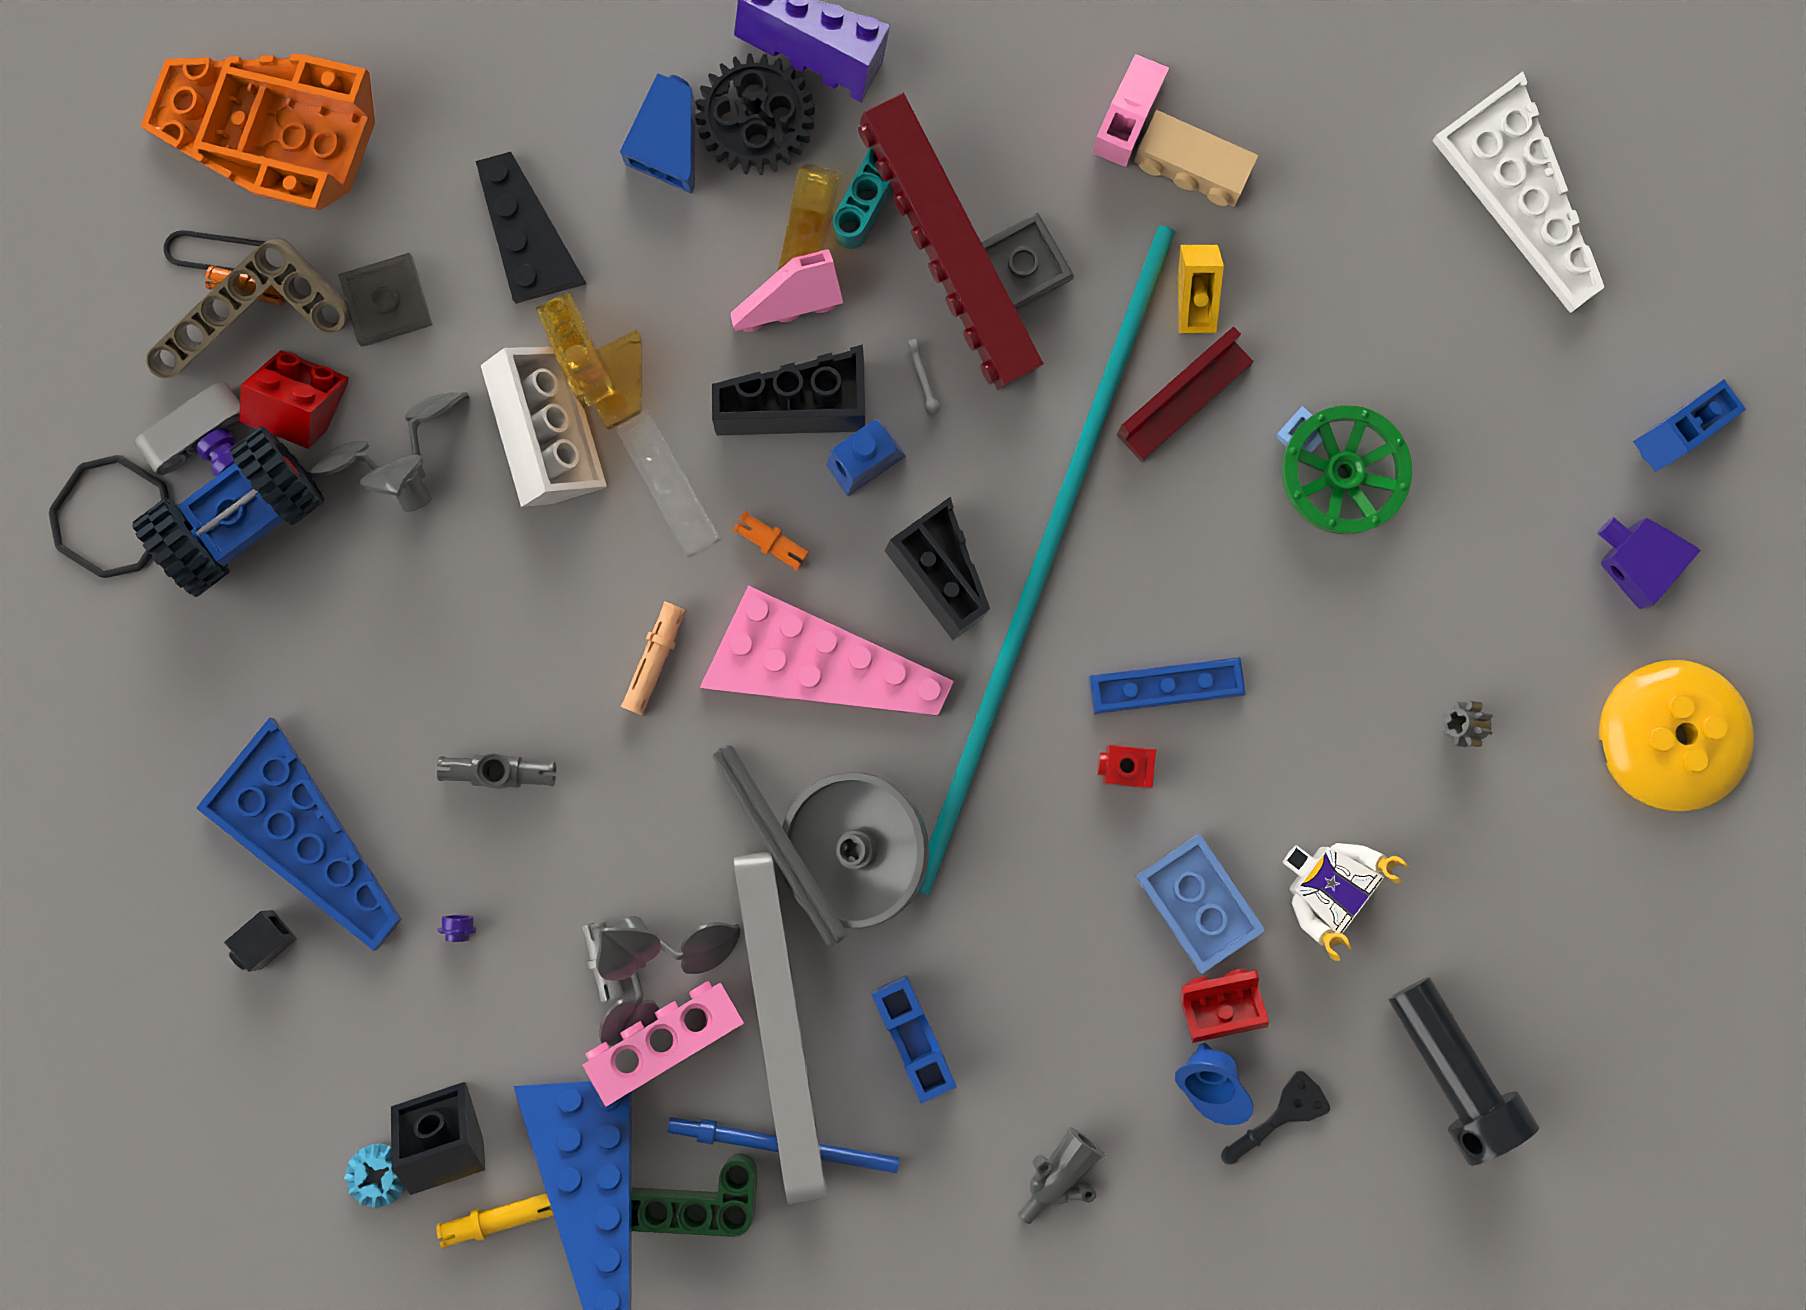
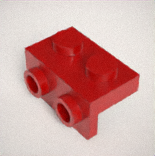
(1223, 1005)

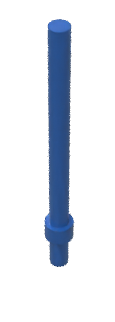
(708, 1131)

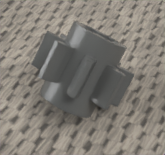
(1467, 724)

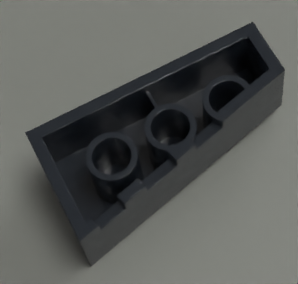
(797, 398)

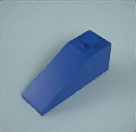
(1689, 426)

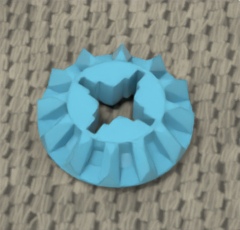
(378, 1157)

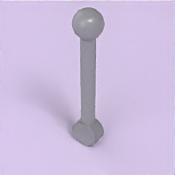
(932, 405)

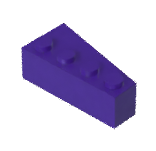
(818, 37)

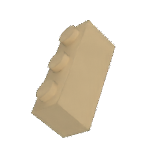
(1195, 159)

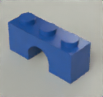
(914, 1039)

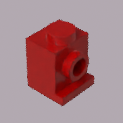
(1143, 766)

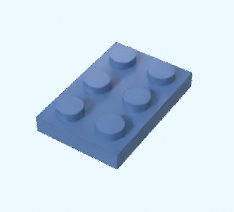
(1200, 903)

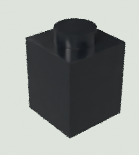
(259, 941)

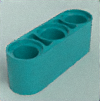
(858, 210)

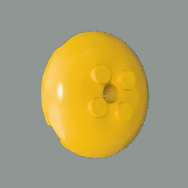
(1642, 742)

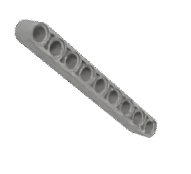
(780, 1028)

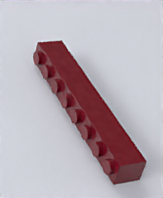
(949, 241)

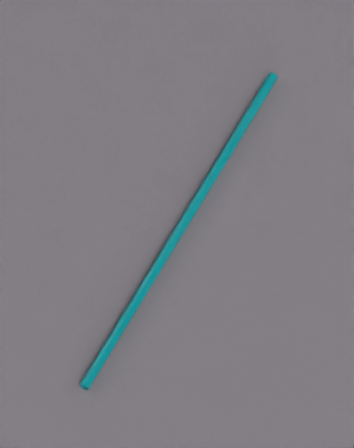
(1045, 554)

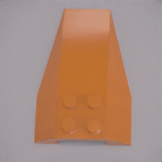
(268, 122)

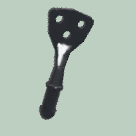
(1284, 1113)

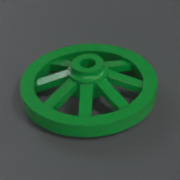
(1352, 464)

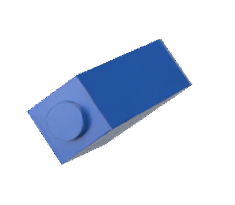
(664, 134)

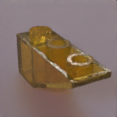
(810, 211)
(576, 350)

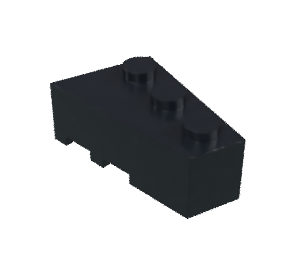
(940, 570)

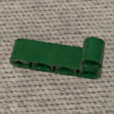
(715, 1204)

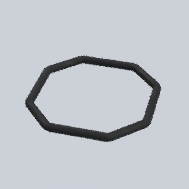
(66, 490)

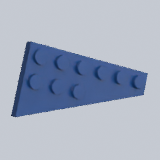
(286, 822)
(588, 1181)

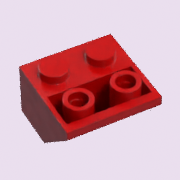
(292, 398)

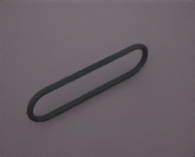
(172, 236)

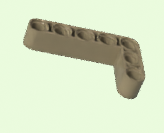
(239, 300)

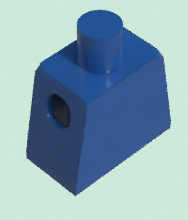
(864, 456)

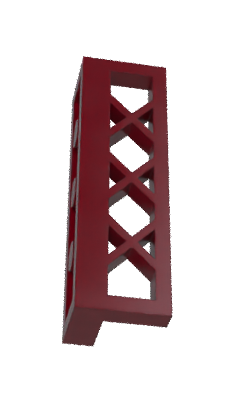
(1185, 395)

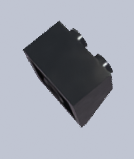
(436, 1139)

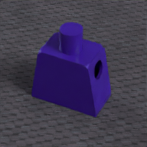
(1644, 558)

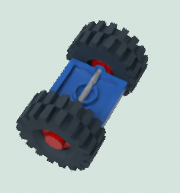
(228, 513)

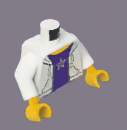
(1335, 888)

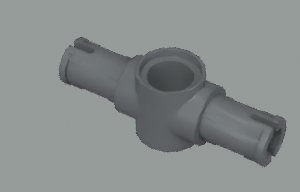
(477, 771)

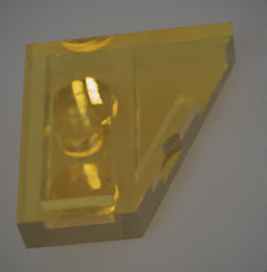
(624, 365)

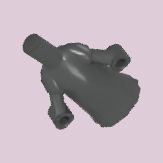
(1060, 1172)

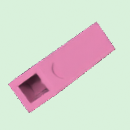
(1129, 110)
(797, 288)

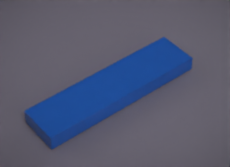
(1167, 685)

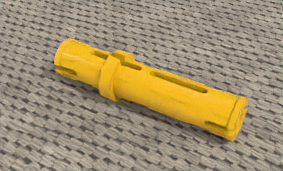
(490, 1221)

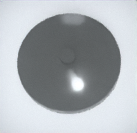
(860, 846)

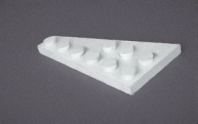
(1519, 181)

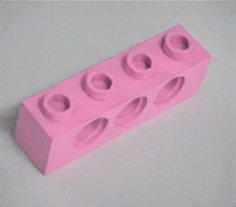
(720, 1019)

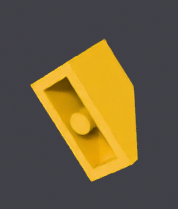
(1199, 288)

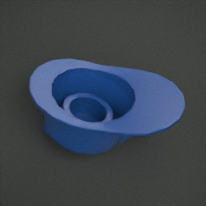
(1214, 1086)

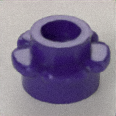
(457, 927)

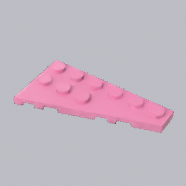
(800, 657)

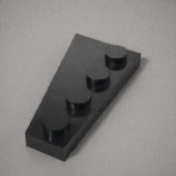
(526, 238)

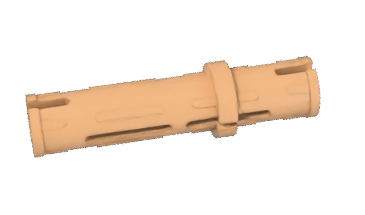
(653, 658)

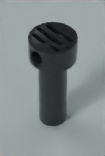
(1487, 1120)

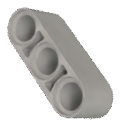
(175, 437)

